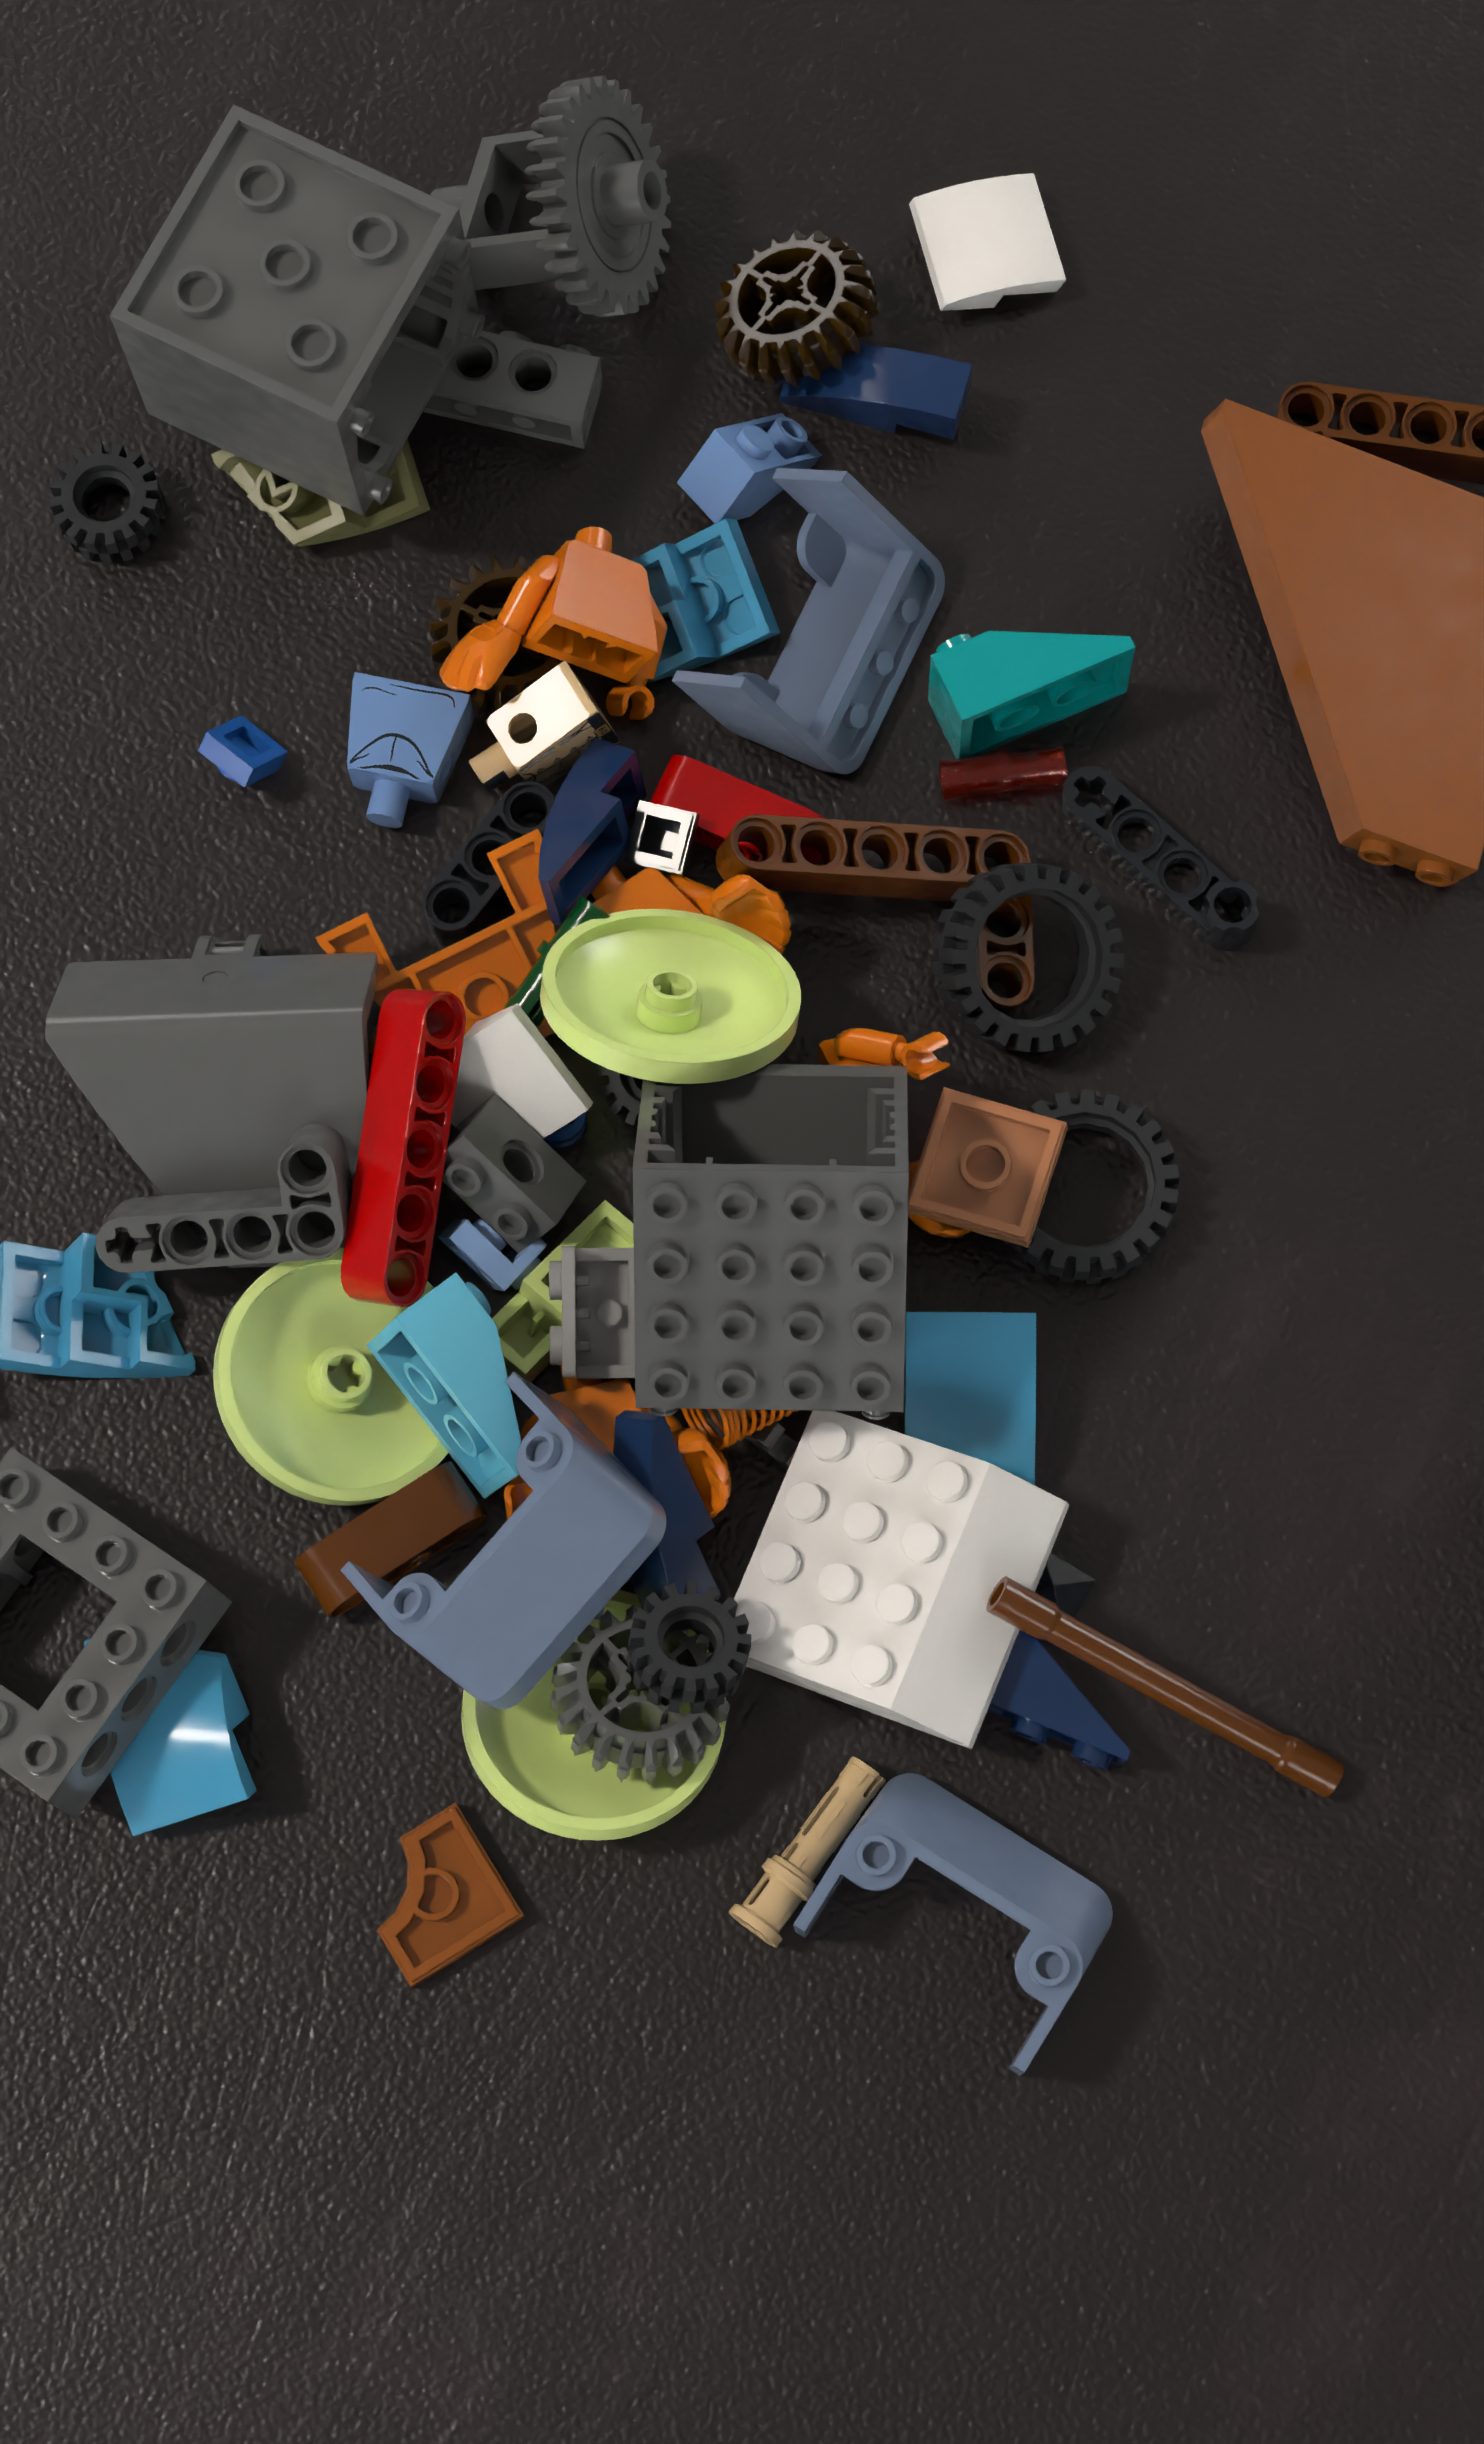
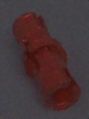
(1002, 772)

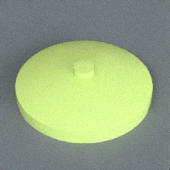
(670, 996)
(309, 1393)
(544, 1784)

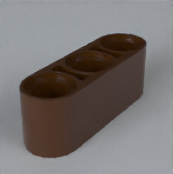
(392, 1536)

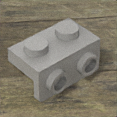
(596, 1313)

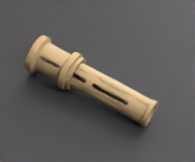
(791, 1876)

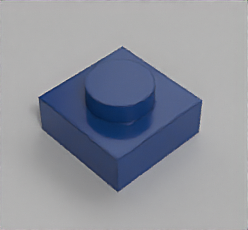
(242, 751)

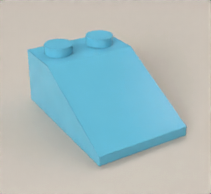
(454, 1375)

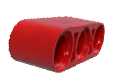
(722, 802)

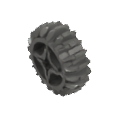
(607, 1731)

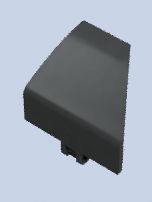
(220, 1060)

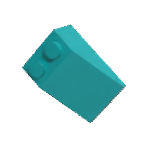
(1020, 682)

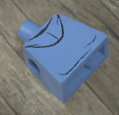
(403, 742)

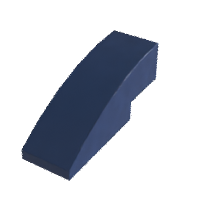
(888, 390)
(588, 824)
(652, 1455)

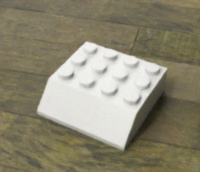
(885, 1574)

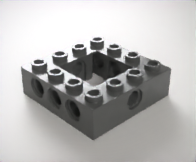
(127, 1663)

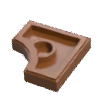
(449, 1900)

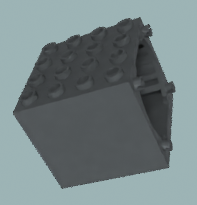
(298, 309)
(772, 1241)

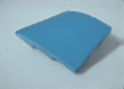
(707, 598)
(82, 1318)
(973, 1385)
(186, 1750)

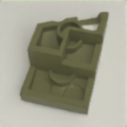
(315, 519)

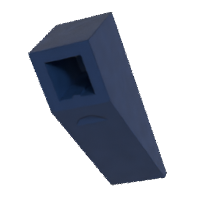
(1048, 1704)

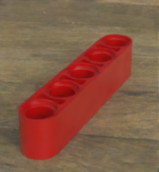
(403, 1147)

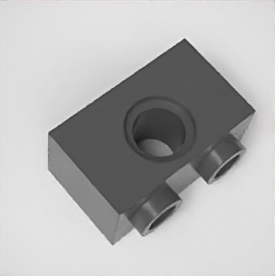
(509, 1174)

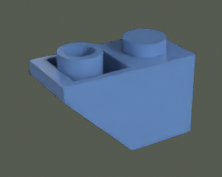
(738, 462)

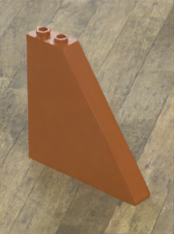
(1376, 630)

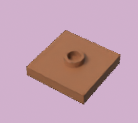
(986, 1167)

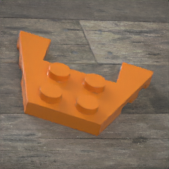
(482, 967)

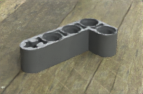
(223, 1213)

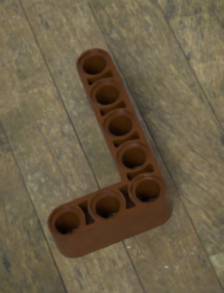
(1395, 420)
(904, 877)

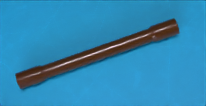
(1048, 1622)

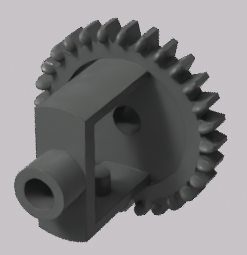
(597, 195)

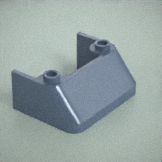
(851, 638)
(540, 1571)
(1057, 1905)

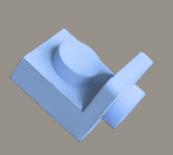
(480, 1250)

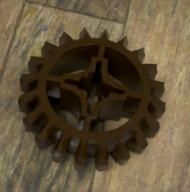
(796, 308)
(470, 609)

